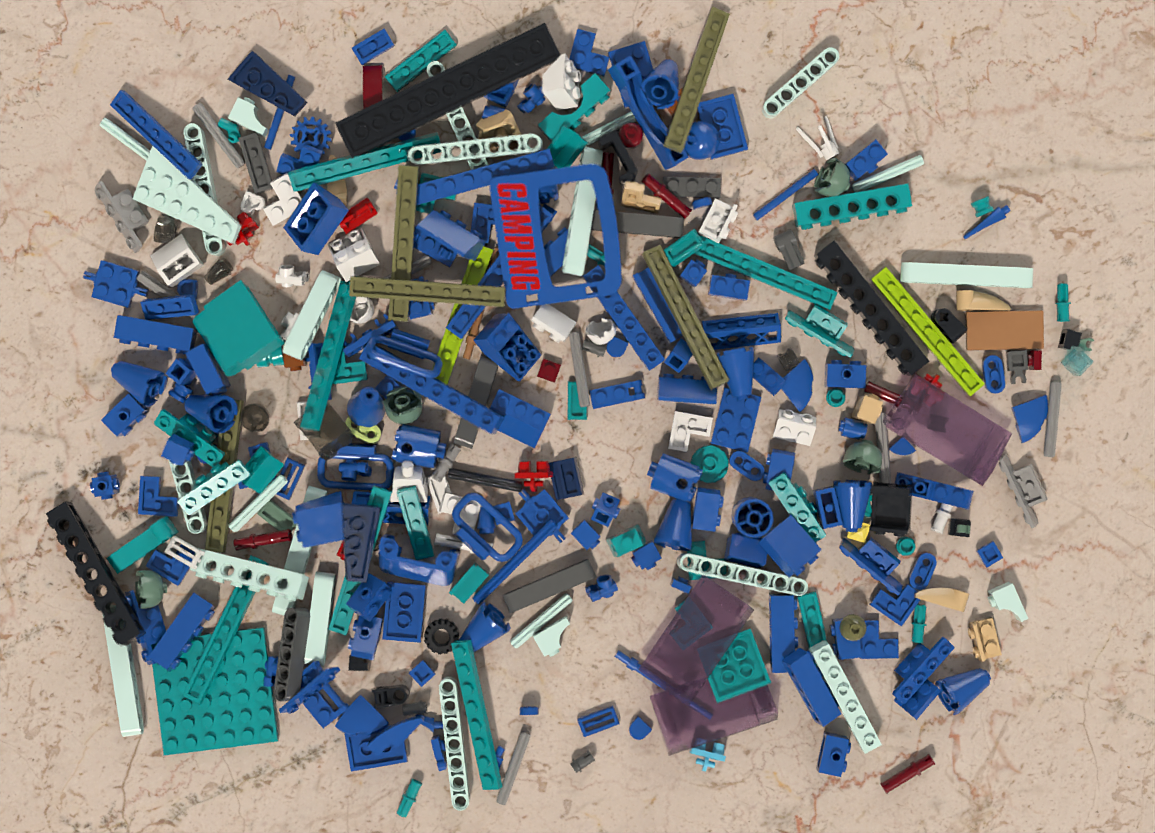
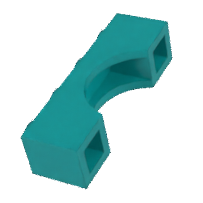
(593, 92)

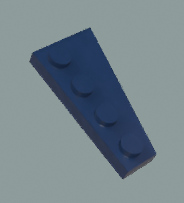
(264, 82)
(358, 538)

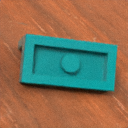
(566, 147)
(262, 469)
(469, 583)

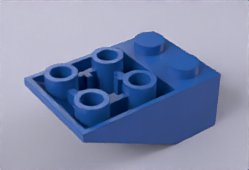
(507, 345)

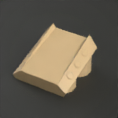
(499, 126)

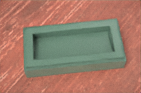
(277, 516)

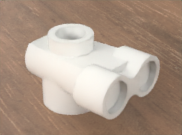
(288, 277)
(288, 322)

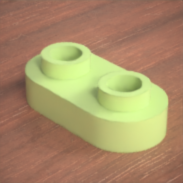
(361, 432)

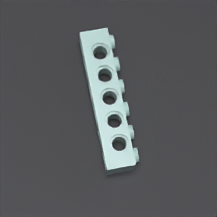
(296, 582)
(845, 696)

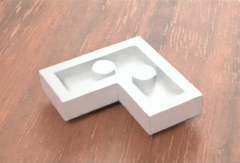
(287, 200)
(687, 424)
(468, 513)

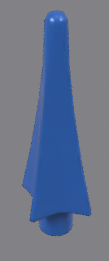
(996, 216)

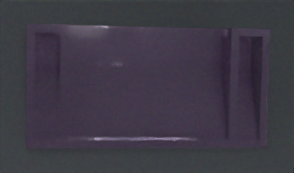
(948, 429)
(696, 640)
(706, 720)

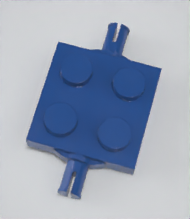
(115, 283)
(539, 511)

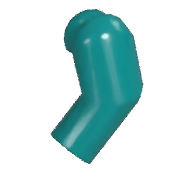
(232, 129)

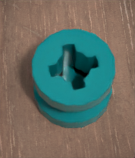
(982, 206)

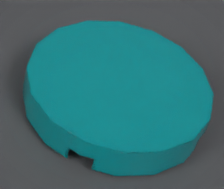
(712, 462)

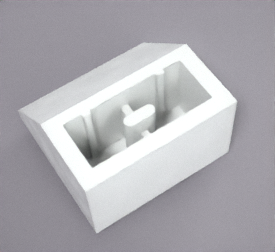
(561, 84)
(353, 254)
(176, 261)
(554, 322)

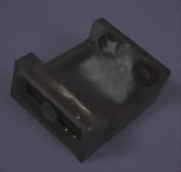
(331, 436)

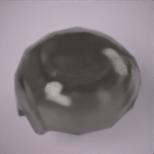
(165, 229)
(255, 417)

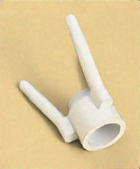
(830, 147)

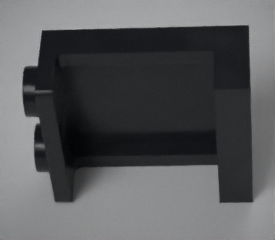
(613, 139)
(891, 508)

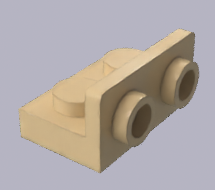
(984, 638)

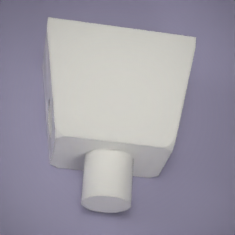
(409, 476)

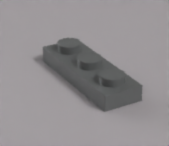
(256, 163)
(693, 186)

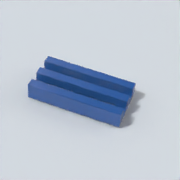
(297, 477)
(586, 733)

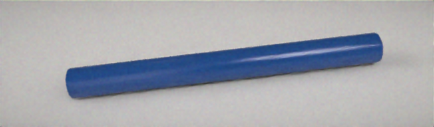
(276, 120)
(784, 195)

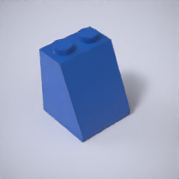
(319, 520)

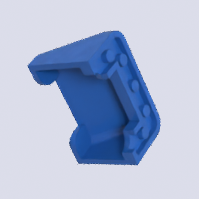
(392, 563)

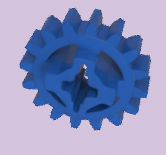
(317, 132)

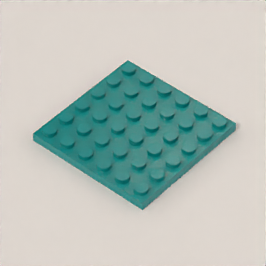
(235, 707)

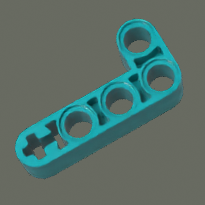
(142, 545)

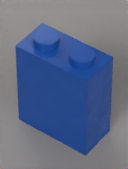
(208, 370)
(790, 547)

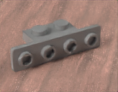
(125, 213)
(1026, 488)

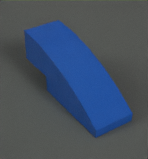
(394, 734)

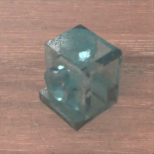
(1077, 362)

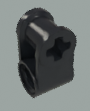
(950, 326)
(386, 696)

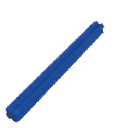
(515, 561)

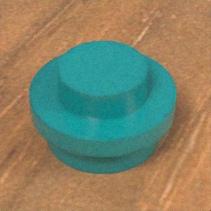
(835, 397)
(905, 546)

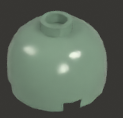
(833, 179)
(403, 405)
(863, 456)
(149, 588)

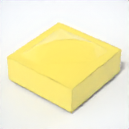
(861, 535)

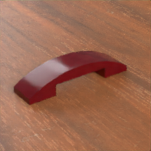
(372, 85)

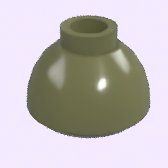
(853, 627)

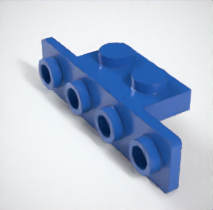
(875, 560)
(151, 622)
(919, 666)
(312, 681)

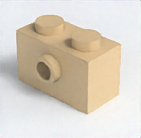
(867, 408)

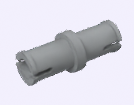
(446, 463)

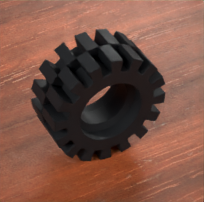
(433, 644)

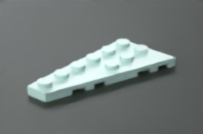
(172, 193)

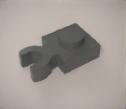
(1017, 362)

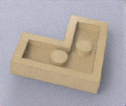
(634, 198)

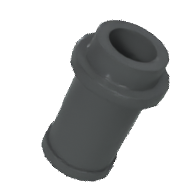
(594, 348)
(414, 708)
(582, 761)

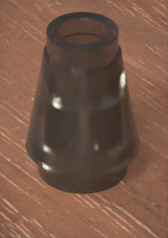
(220, 270)

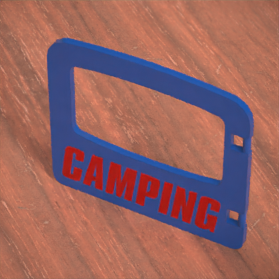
(521, 241)

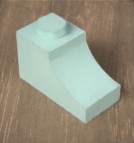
(245, 114)
(1007, 598)
(549, 637)

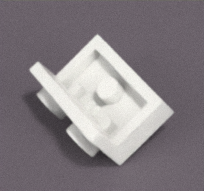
(717, 221)
(795, 427)

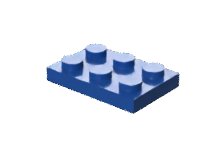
(640, 56)
(724, 116)
(735, 421)
(404, 612)
(363, 758)

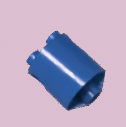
(424, 448)
(668, 476)
(761, 514)

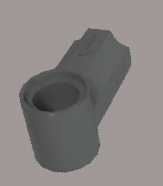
(787, 245)

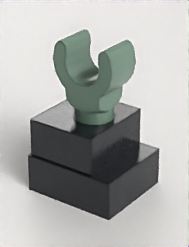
(1071, 338)
(959, 527)
(358, 664)

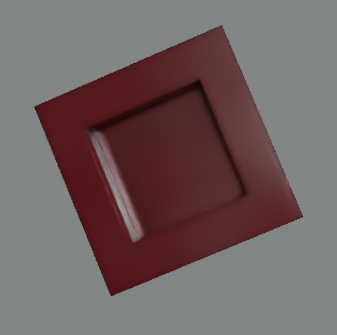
(1035, 360)
(549, 370)

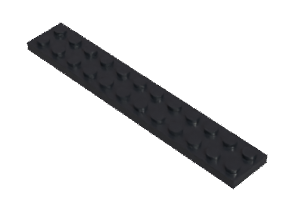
(448, 90)

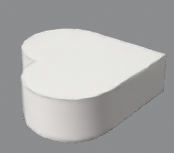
(252, 202)

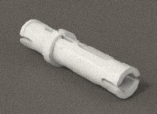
(452, 542)

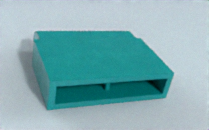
(237, 329)

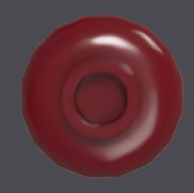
(631, 135)

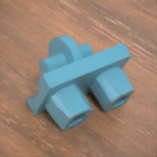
(717, 754)

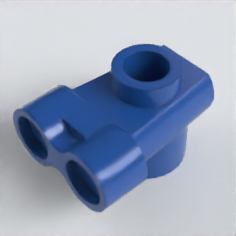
(534, 97)
(351, 469)
(604, 588)
(271, 668)

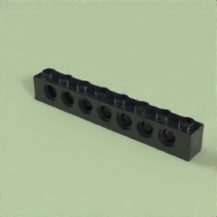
(917, 358)
(133, 627)

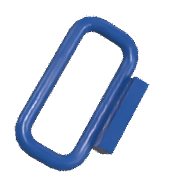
(407, 344)
(357, 451)
(474, 540)

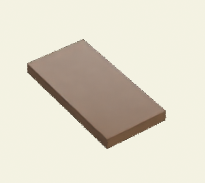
(1004, 330)

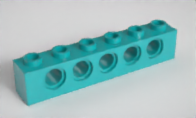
(900, 193)

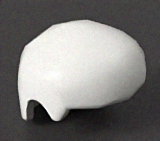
(362, 310)
(601, 332)

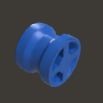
(180, 392)

